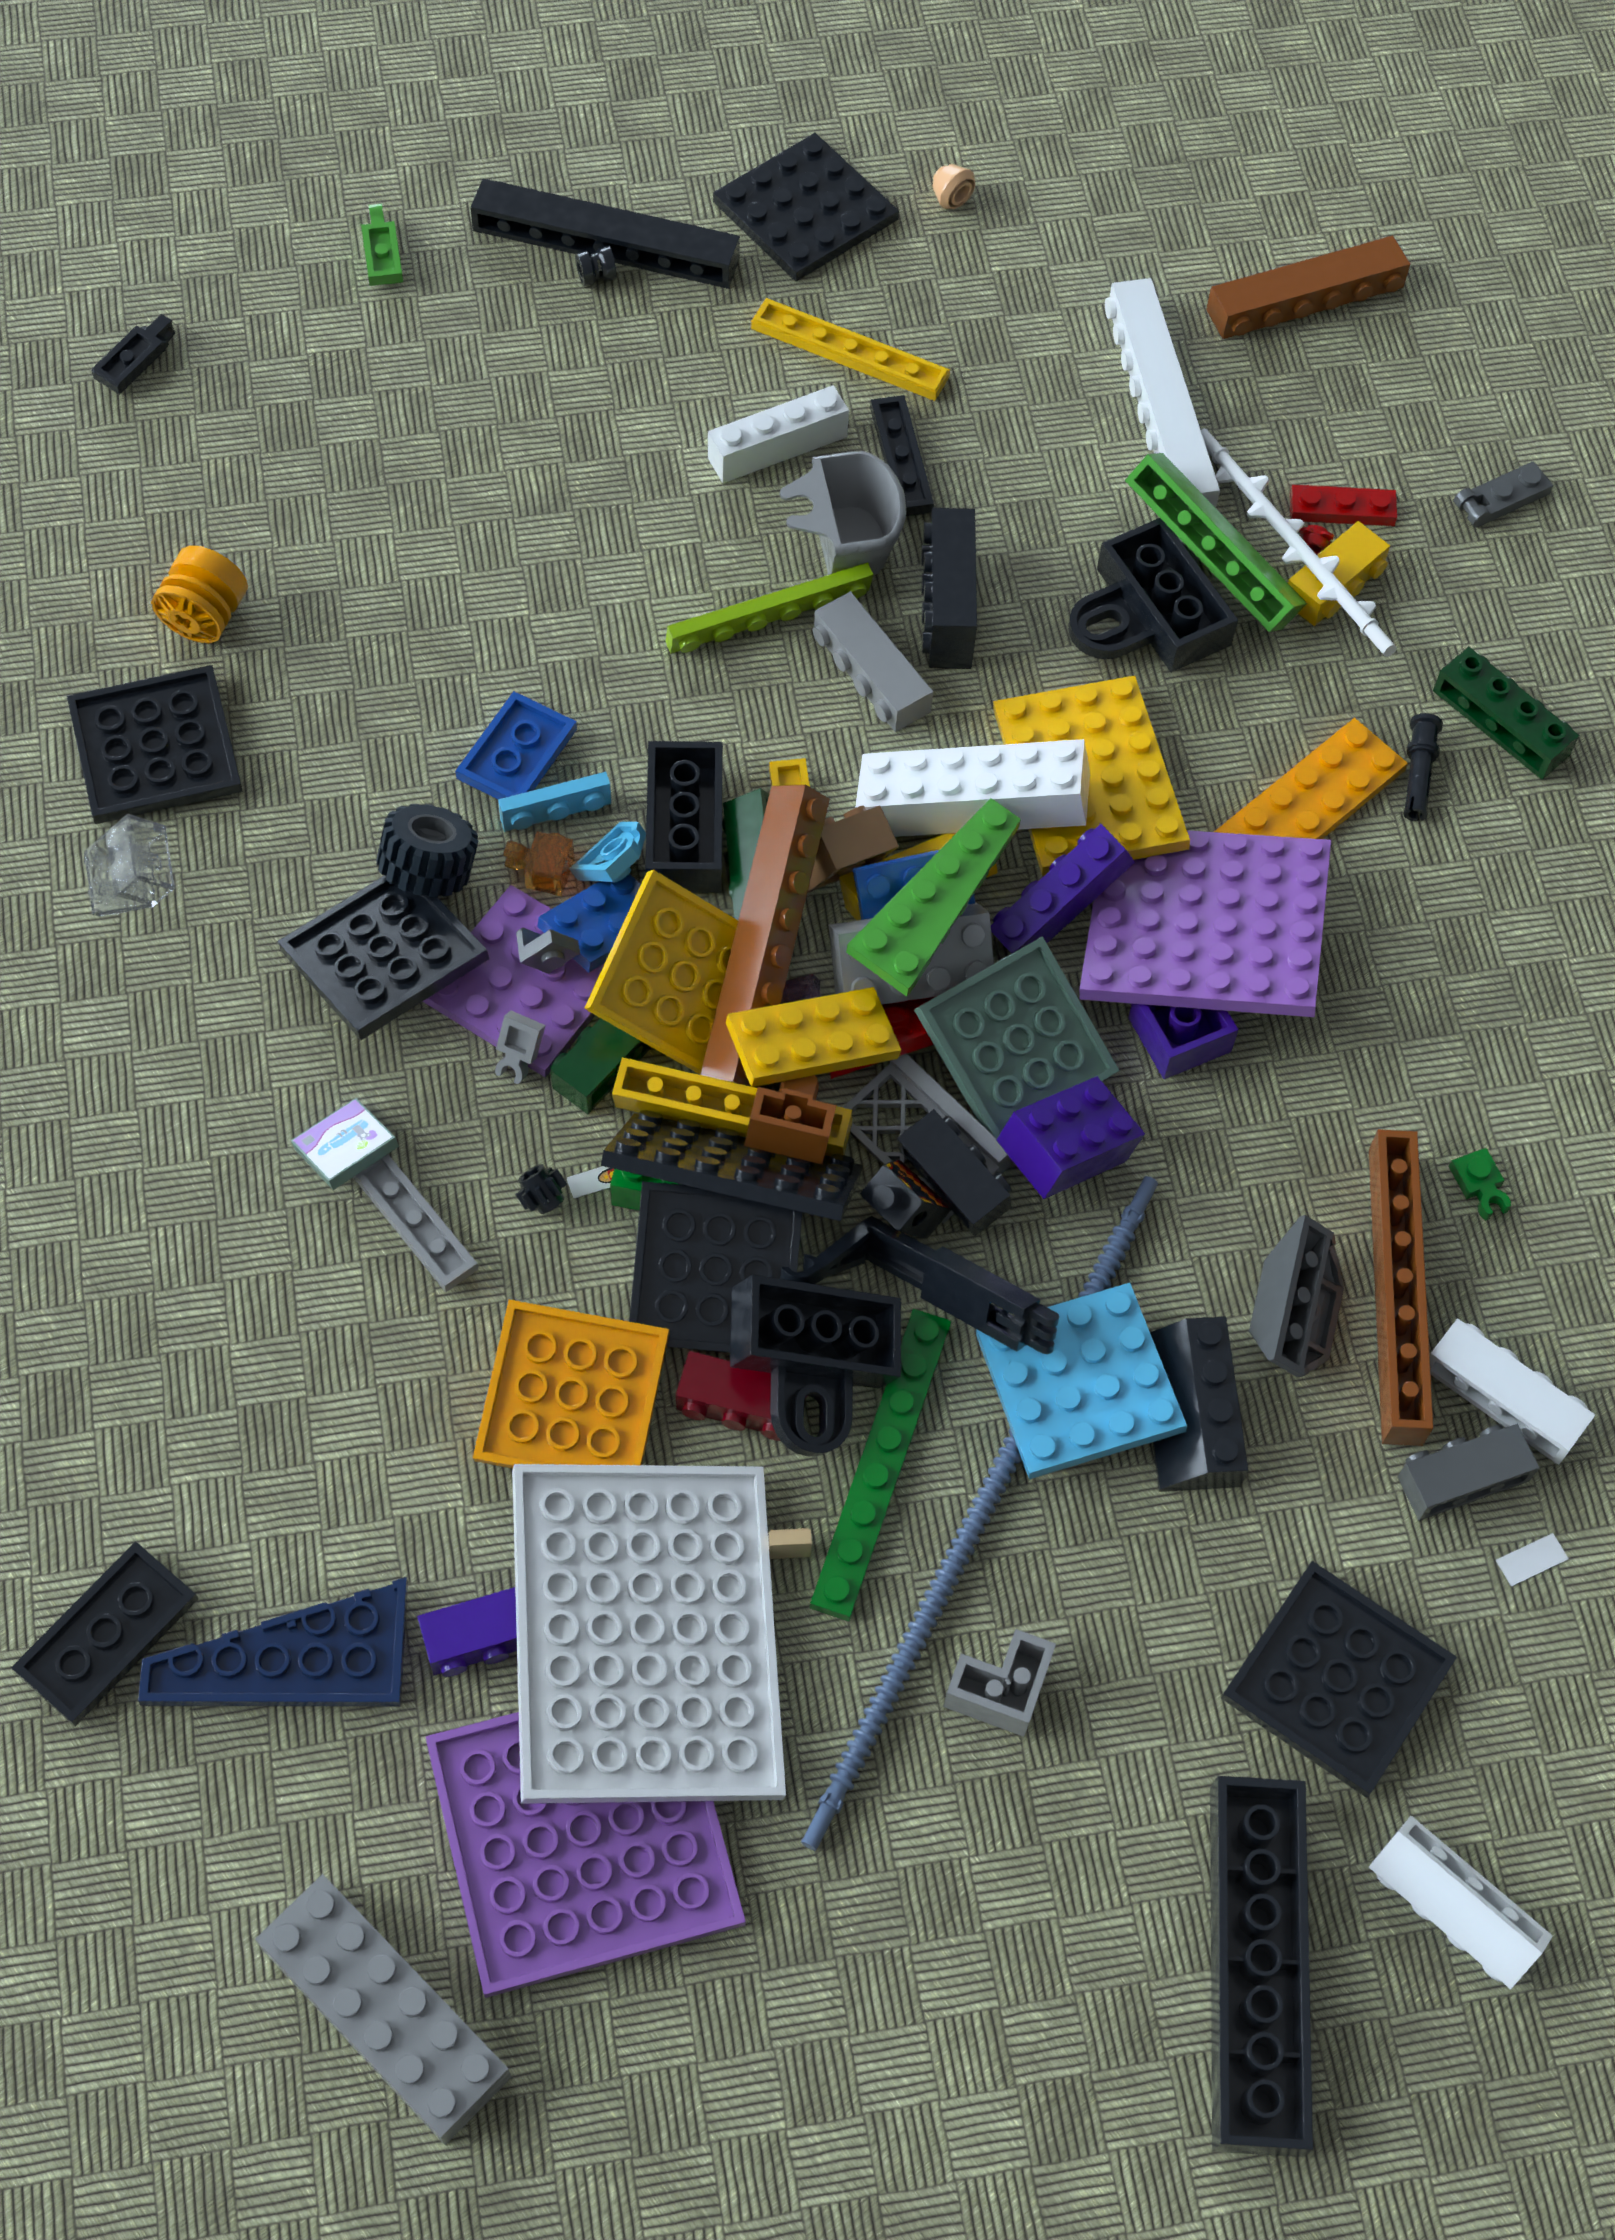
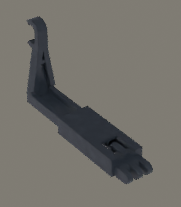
(944, 1281)

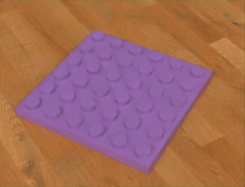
(1213, 927)
(571, 1881)

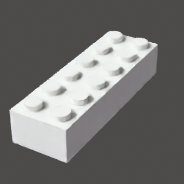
(945, 787)

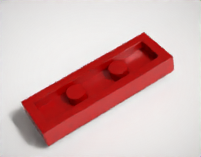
(1343, 505)

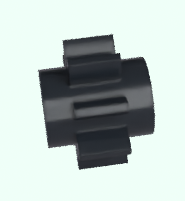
(541, 1189)

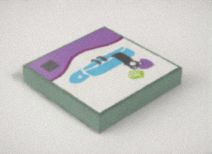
(344, 1143)

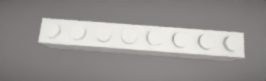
(1159, 382)

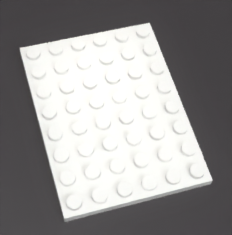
(645, 1635)

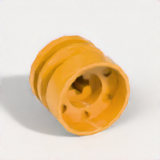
(199, 594)

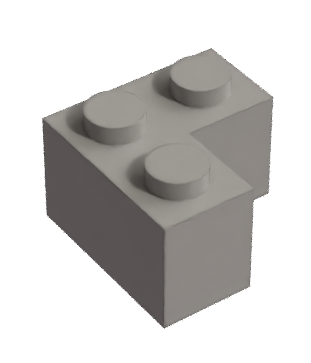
(1004, 1694)

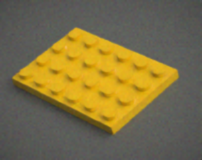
(1127, 771)

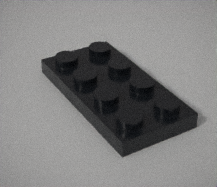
(105, 1633)

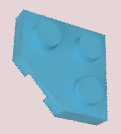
(612, 855)

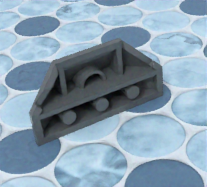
(1299, 1299)

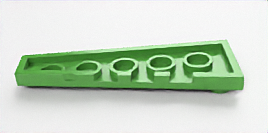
(920, 916)

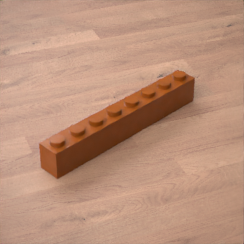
(767, 918)
(1400, 1289)

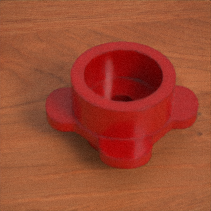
(1316, 537)

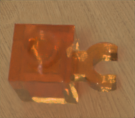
(544, 864)

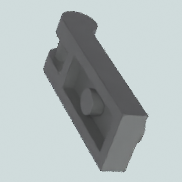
(1503, 494)

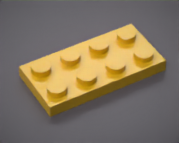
(812, 1036)

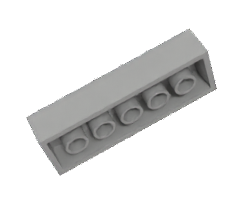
(384, 2009)

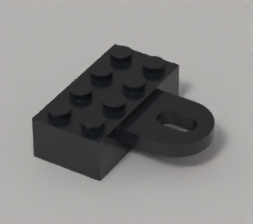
(1156, 599)
(814, 1346)

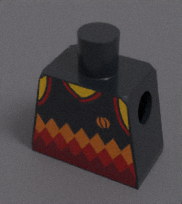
(901, 1196)

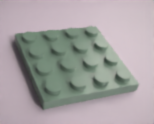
(1015, 1035)

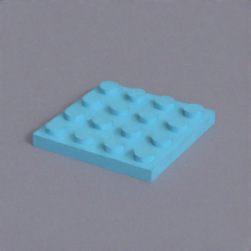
(1093, 1392)

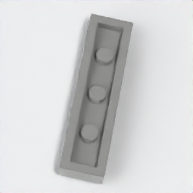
(417, 1223)

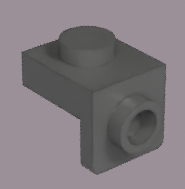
(547, 950)

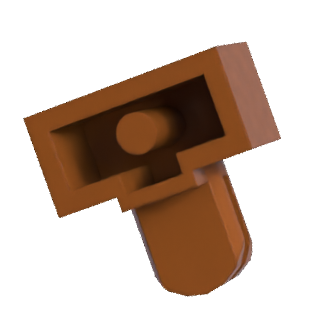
(791, 1120)

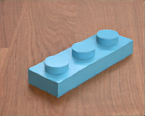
(555, 802)

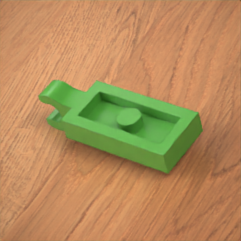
(381, 249)

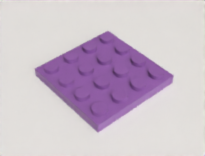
(504, 984)

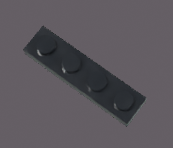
(902, 451)

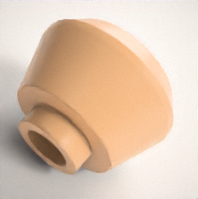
(953, 185)

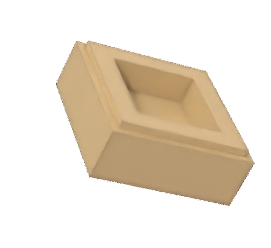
(790, 1543)

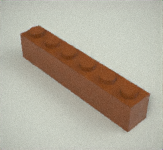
(1307, 287)

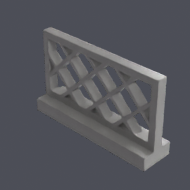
(926, 1095)

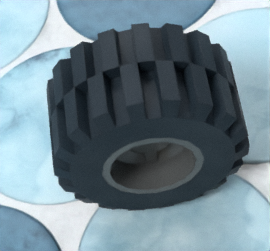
(427, 850)

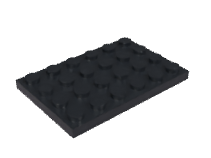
(722, 1164)

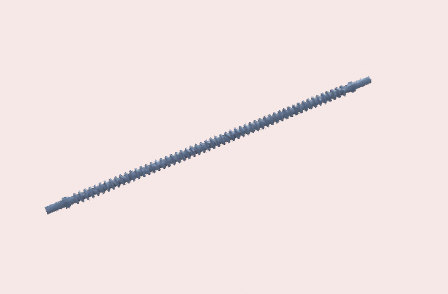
(832, 1800)

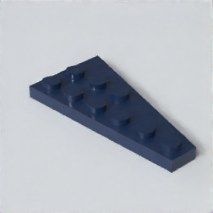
(304, 1658)

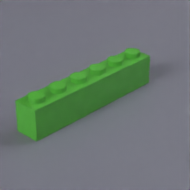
(1215, 542)

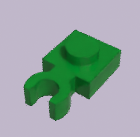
(1480, 1177)

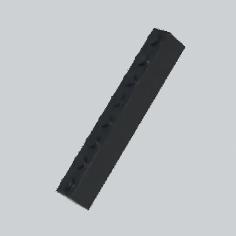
(581, 225)

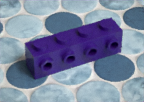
(1064, 891)

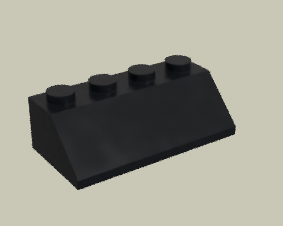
(1203, 1380)

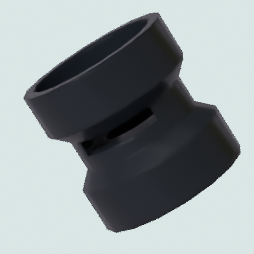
(596, 265)

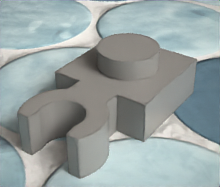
(521, 1042)

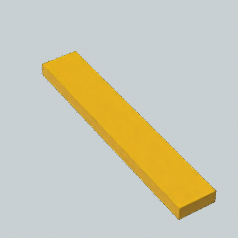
(850, 349)

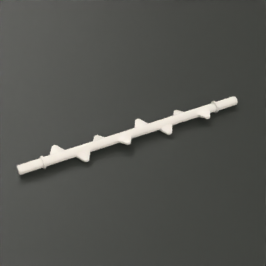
(1298, 548)

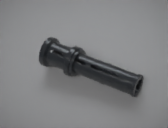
(1422, 752)

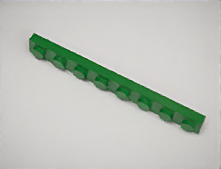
(880, 1467)

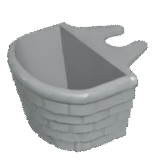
(854, 510)

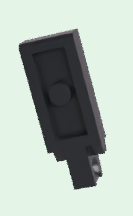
(133, 354)

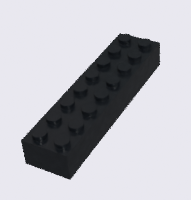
(1260, 1968)

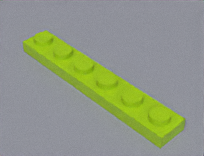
(758, 612)

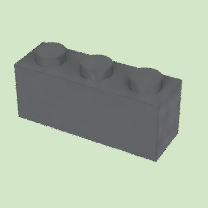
(1467, 1470)

